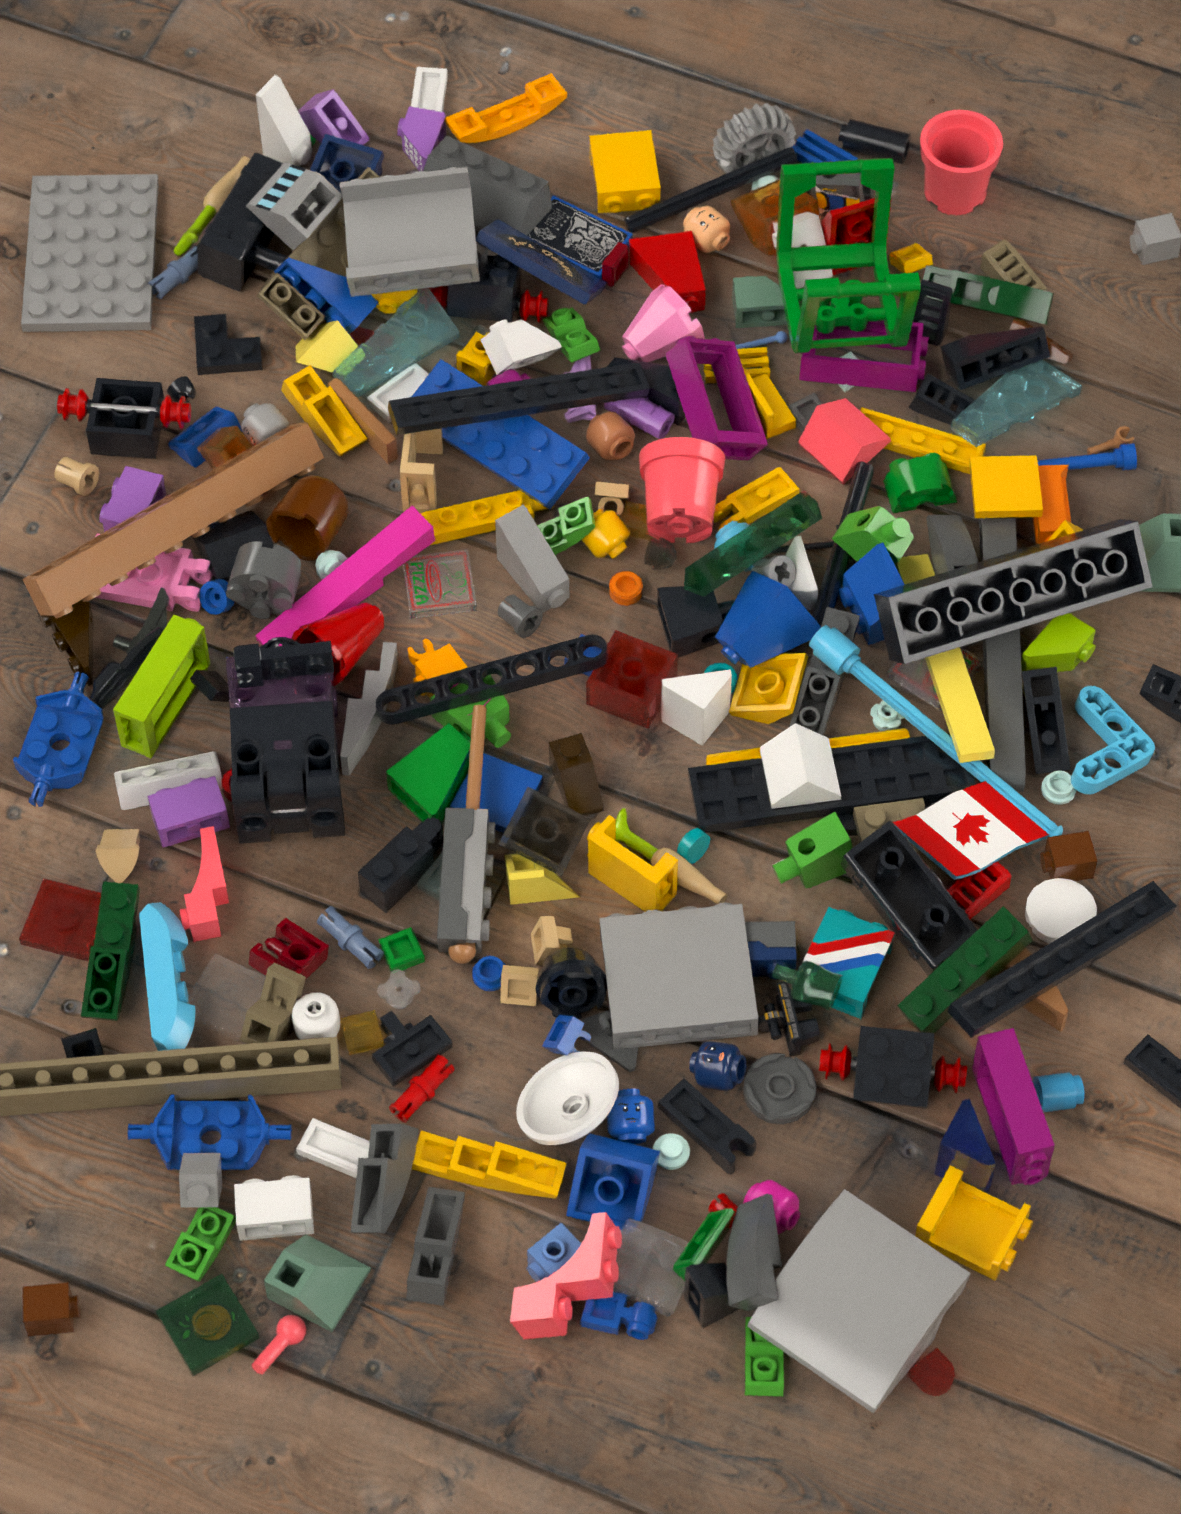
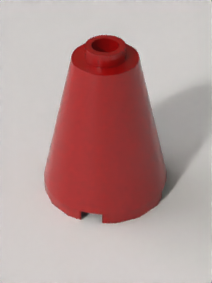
(349, 632)

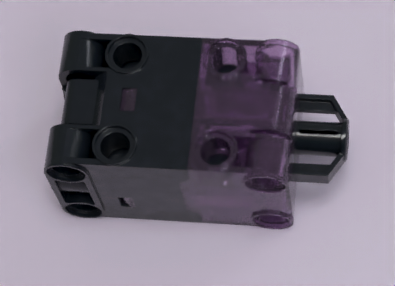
(285, 755)

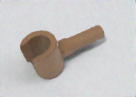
(1119, 438)

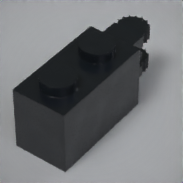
(400, 864)

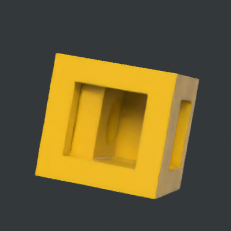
(474, 361)

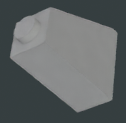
(530, 559)

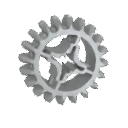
(752, 136)

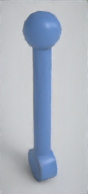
(780, 337)

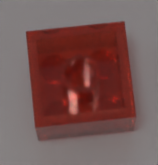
(631, 679)

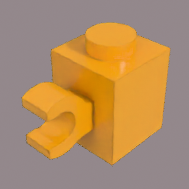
(434, 663)

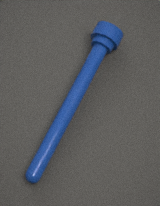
(1122, 457)

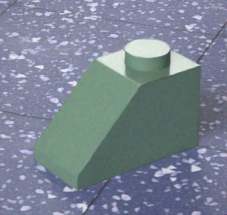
(757, 302)

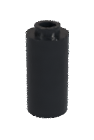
(875, 140)

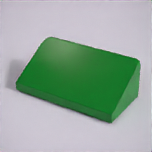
(705, 1241)

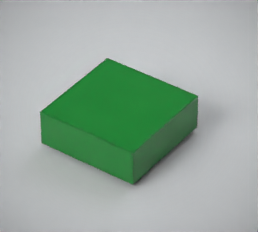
(401, 950)

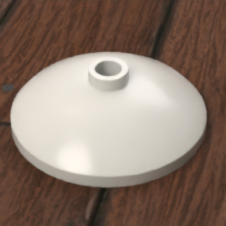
(567, 1098)

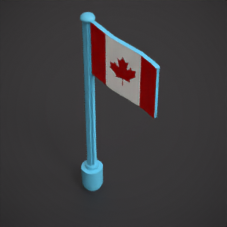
(968, 826)

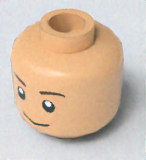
(708, 228)

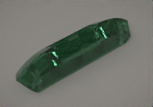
(752, 544)

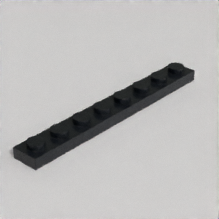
(517, 398)
(1061, 959)

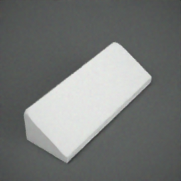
(138, 783)

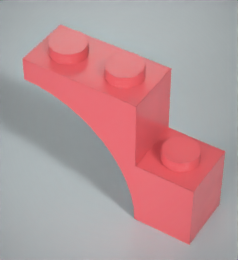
(546, 1305)

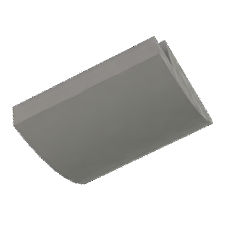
(860, 1301)

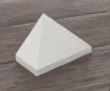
(804, 584)

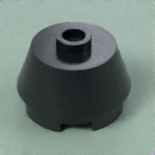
(571, 983)

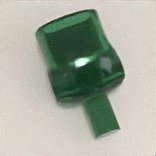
(811, 983)

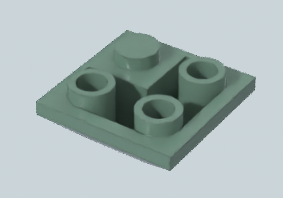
(1163, 551)
(315, 1281)

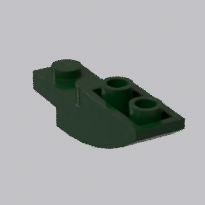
(993, 294)
(112, 952)

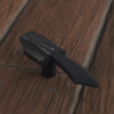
(117, 676)

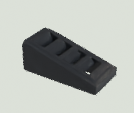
(932, 312)
(943, 391)

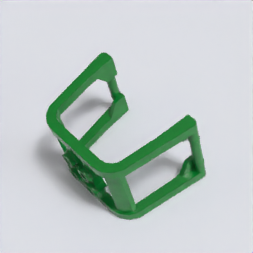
(847, 296)

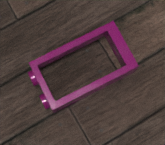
(864, 372)
(747, 433)
(1013, 1107)

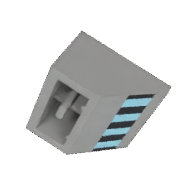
(294, 203)

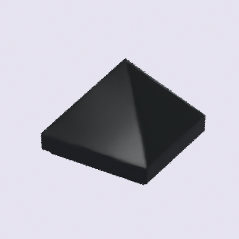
(83, 1044)

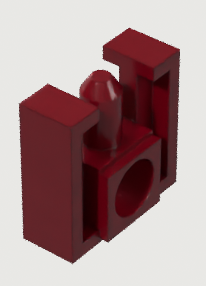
(302, 955)

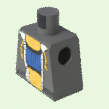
(839, 191)

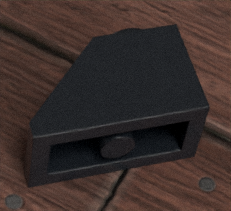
(707, 1292)

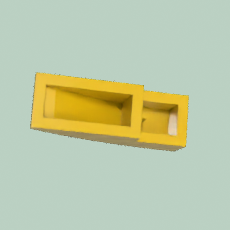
(323, 411)

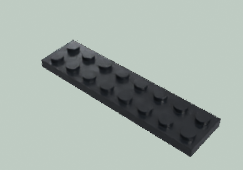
(867, 774)

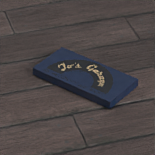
(540, 261)

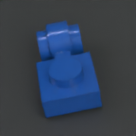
(609, 1313)

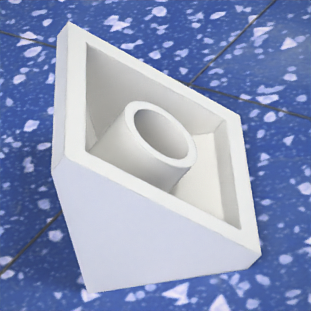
(696, 703)
(799, 768)

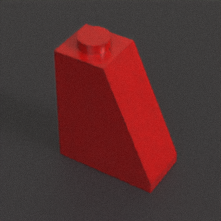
(671, 262)

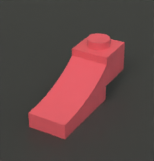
(207, 892)

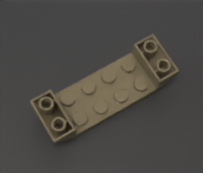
(323, 249)

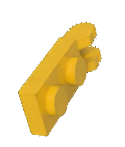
(757, 498)

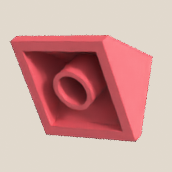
(841, 438)

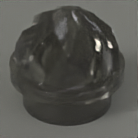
(660, 554)

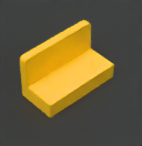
(771, 407)

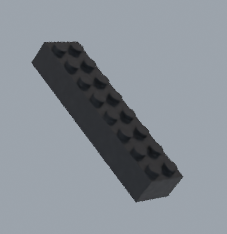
(1013, 590)

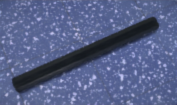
(710, 190)
(839, 557)

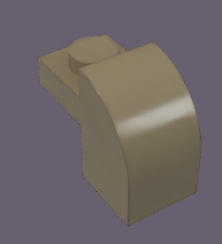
(272, 1014)

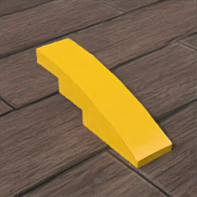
(487, 1166)

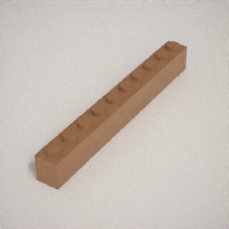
(172, 520)

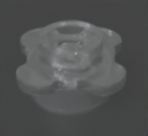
(398, 999)

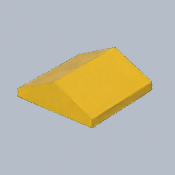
(769, 688)

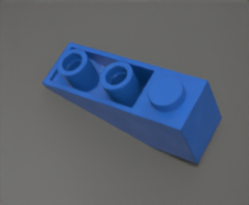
(327, 293)

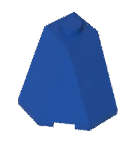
(764, 622)

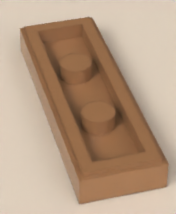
(377, 434)

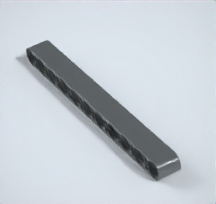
(1003, 672)

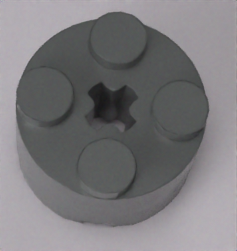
(264, 579)

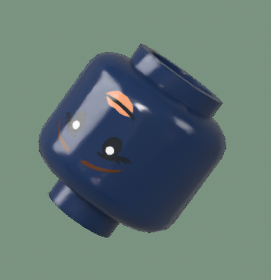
(718, 1066)

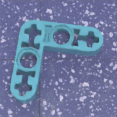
(1097, 709)

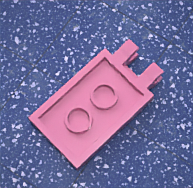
(169, 572)

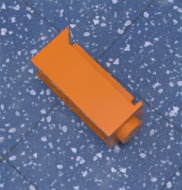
(1054, 501)

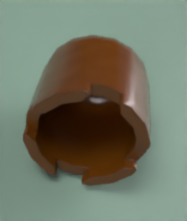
(309, 517)

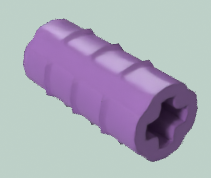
(644, 415)

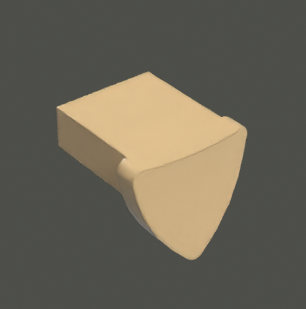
(118, 852)

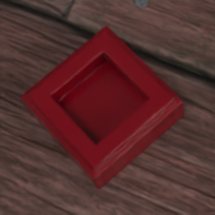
(615, 264)

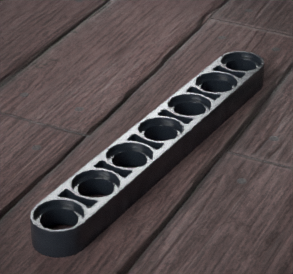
(504, 667)

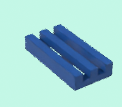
(819, 147)

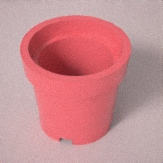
(958, 158)
(681, 487)

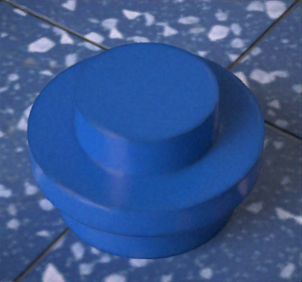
(487, 973)

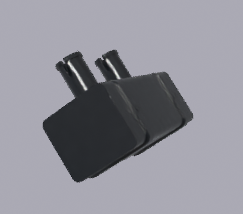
(236, 236)
(908, 896)

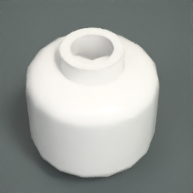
(315, 1016)

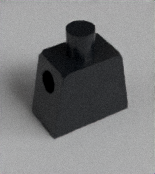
(690, 619)

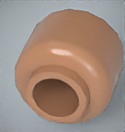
(610, 436)

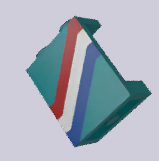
(853, 950)

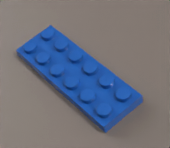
(512, 447)

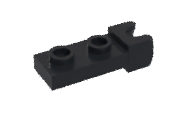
(281, 662)
(707, 1125)

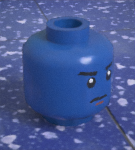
(631, 1117)

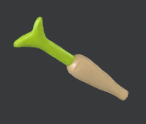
(212, 204)
(688, 875)

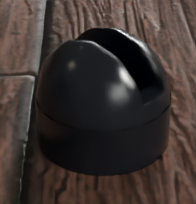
(181, 387)

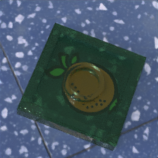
(207, 1324)

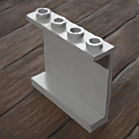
(409, 231)
(678, 976)

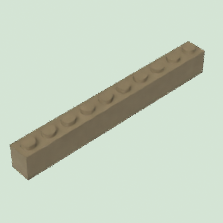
(155, 1075)

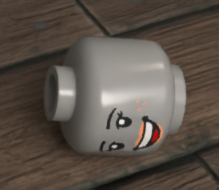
(262, 422)

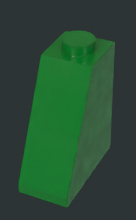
(431, 773)

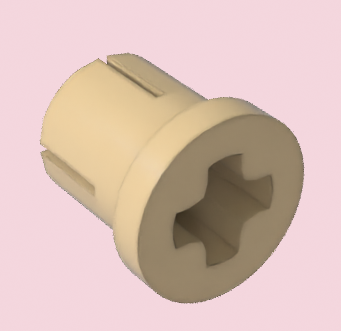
(77, 475)

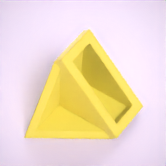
(325, 347)
(532, 882)

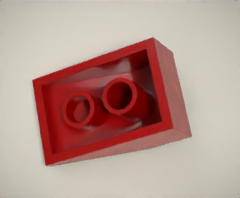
(849, 226)

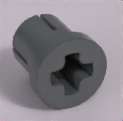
(520, 616)

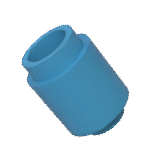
(1059, 1091)

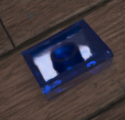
(966, 1149)

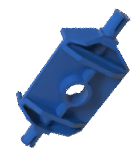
(58, 717)
(183, 1123)

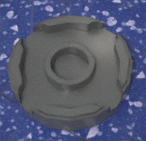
(779, 1088)

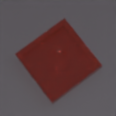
(62, 920)

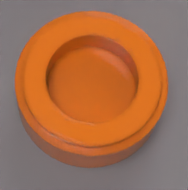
(626, 588)

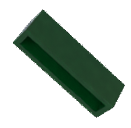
(966, 969)

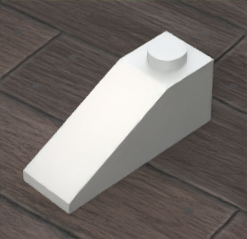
(281, 126)

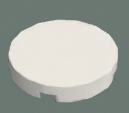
(1058, 908)

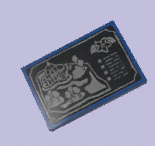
(578, 235)

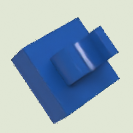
(564, 1034)

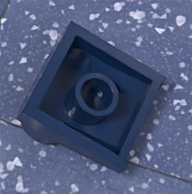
(345, 160)

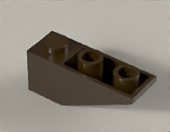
(75, 635)

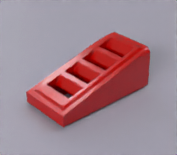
(993, 878)

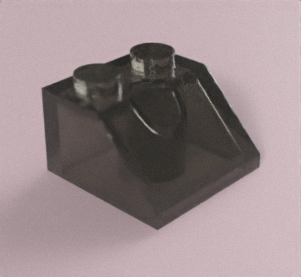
(544, 831)

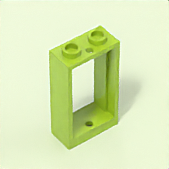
(161, 686)

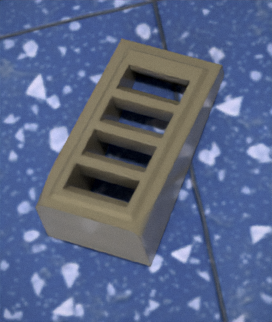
(1001, 257)

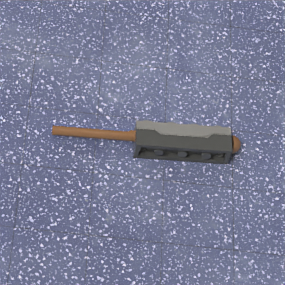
(467, 862)

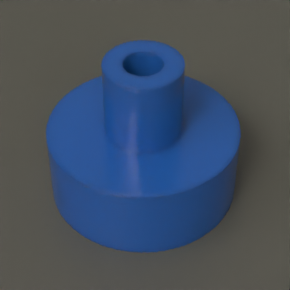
(214, 597)

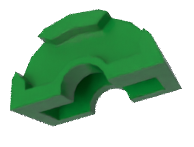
(918, 482)

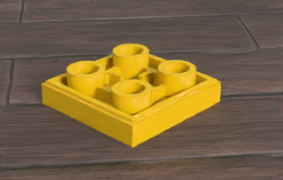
(1005, 486)

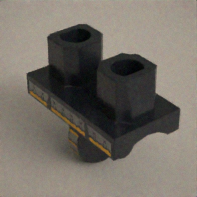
(796, 1032)

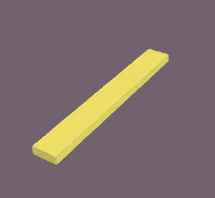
(953, 683)

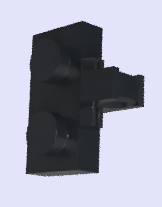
(408, 1046)

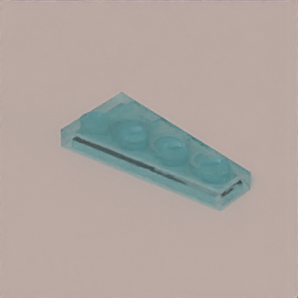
(404, 340)
(1012, 400)

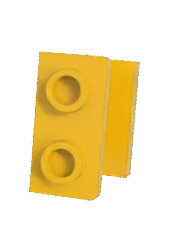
(624, 171)
(627, 873)
(973, 1226)

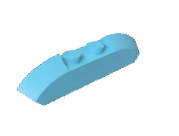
(168, 997)

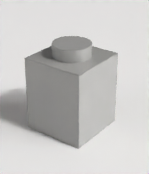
(1156, 239)
(200, 1180)

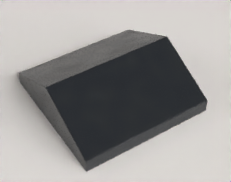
(225, 538)

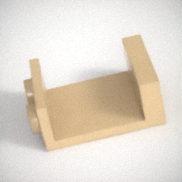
(418, 479)

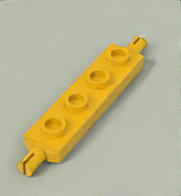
(476, 516)

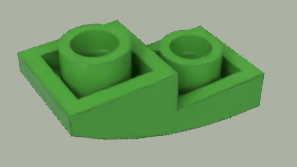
(569, 329)
(571, 526)
(201, 1243)
(762, 1365)

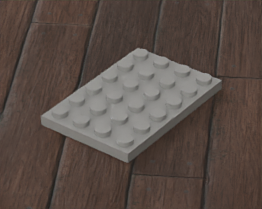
(90, 253)

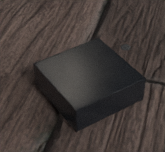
(211, 685)

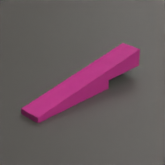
(357, 576)

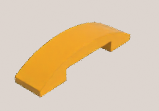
(509, 116)

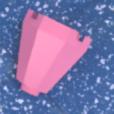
(659, 326)

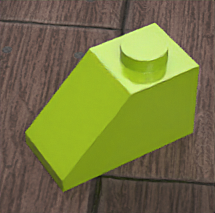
(1060, 645)

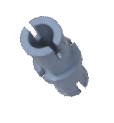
(176, 273)
(350, 937)

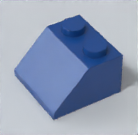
(869, 576)
(612, 1179)

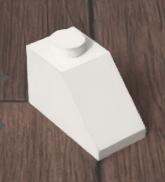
(517, 345)

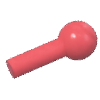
(290, 1331)

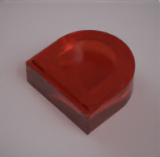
(933, 1374)

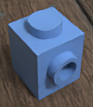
(551, 1252)

